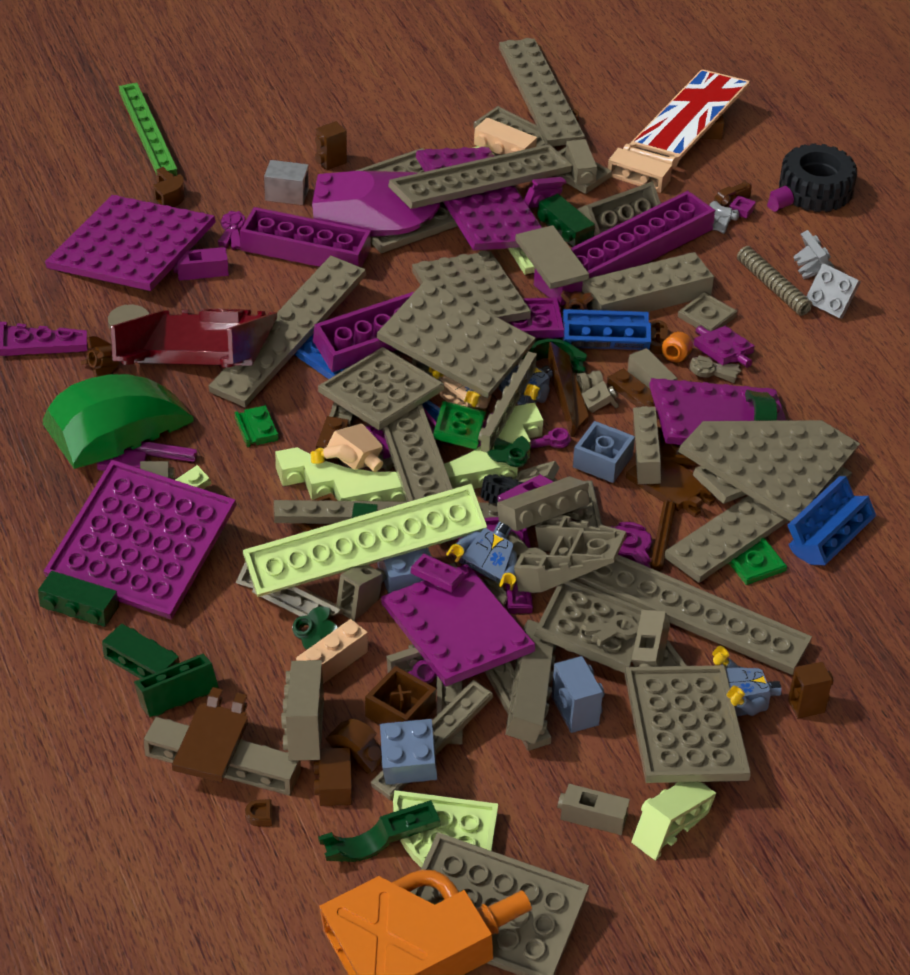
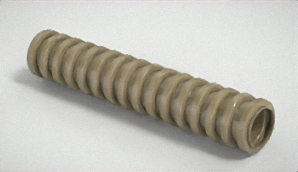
(774, 280)

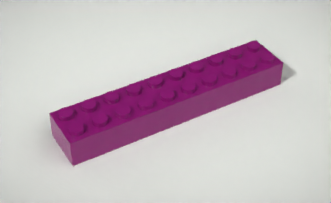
(638, 240)

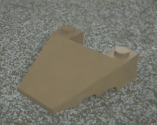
(574, 552)

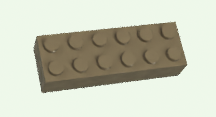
(650, 285)

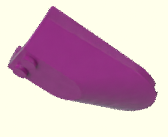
(367, 202)

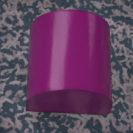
(780, 198)

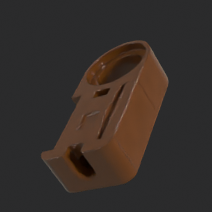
(731, 193)

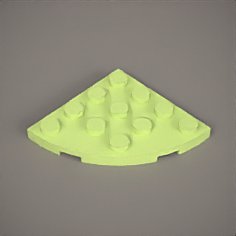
(459, 819)

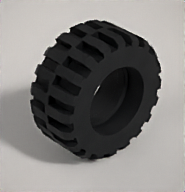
(819, 177)

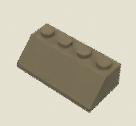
(620, 207)

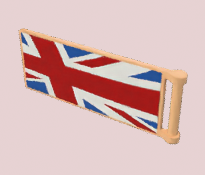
(688, 116)

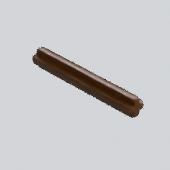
(662, 535)

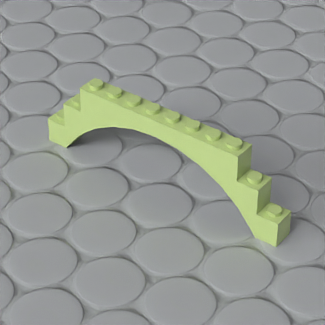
(362, 485)

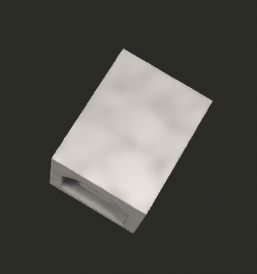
(286, 182)

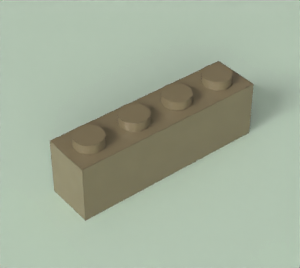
(646, 445)
(543, 503)

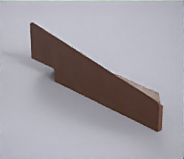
(567, 389)

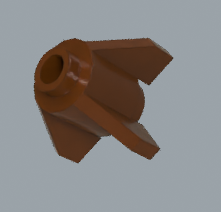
(576, 300)
(100, 356)

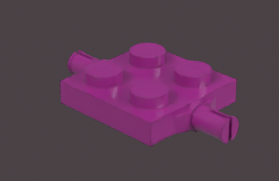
(724, 345)

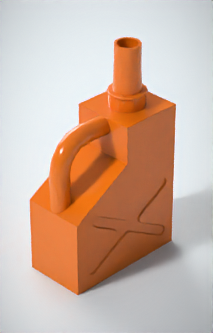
(395, 932)

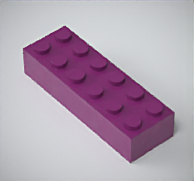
(303, 238)
(354, 335)

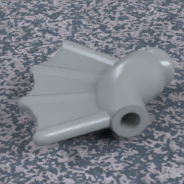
(723, 216)

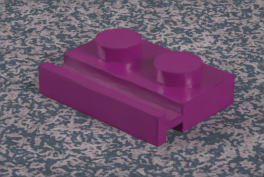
(543, 189)

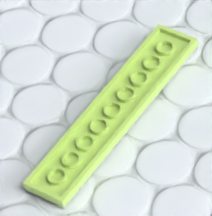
(364, 540)

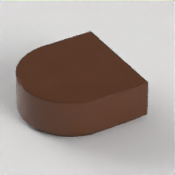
(259, 812)

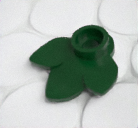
(509, 453)
(318, 626)

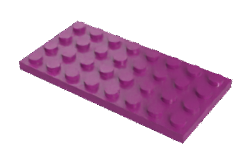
(484, 218)

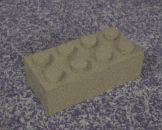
(303, 710)

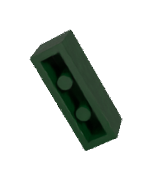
(567, 220)
(78, 598)
(136, 652)
(176, 685)

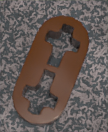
(658, 336)

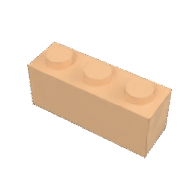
(502, 138)
(639, 169)
(338, 649)

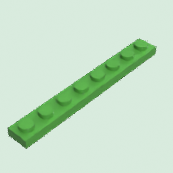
(147, 128)

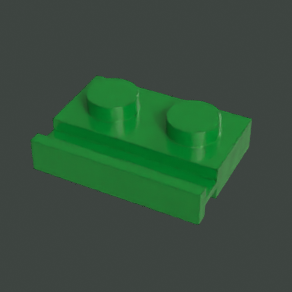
(256, 426)

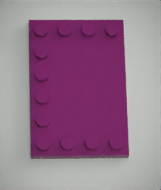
(687, 404)
(458, 629)

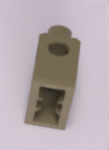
(359, 590)

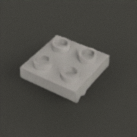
(812, 256)
(833, 290)

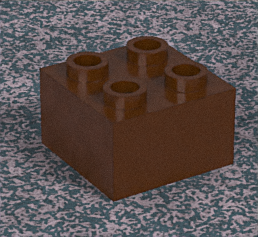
(400, 698)

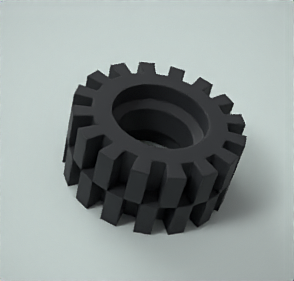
(496, 485)

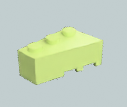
(669, 814)

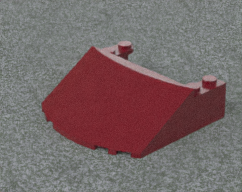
(205, 338)

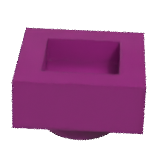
(743, 205)

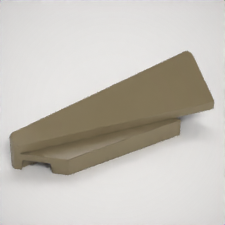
(294, 599)

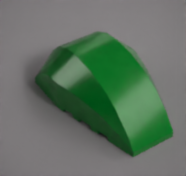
(110, 414)

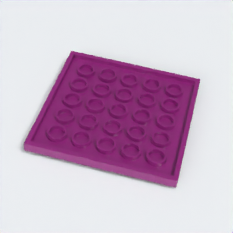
(130, 242)
(142, 537)

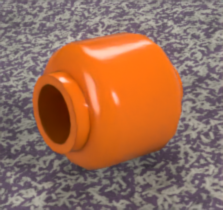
(677, 347)

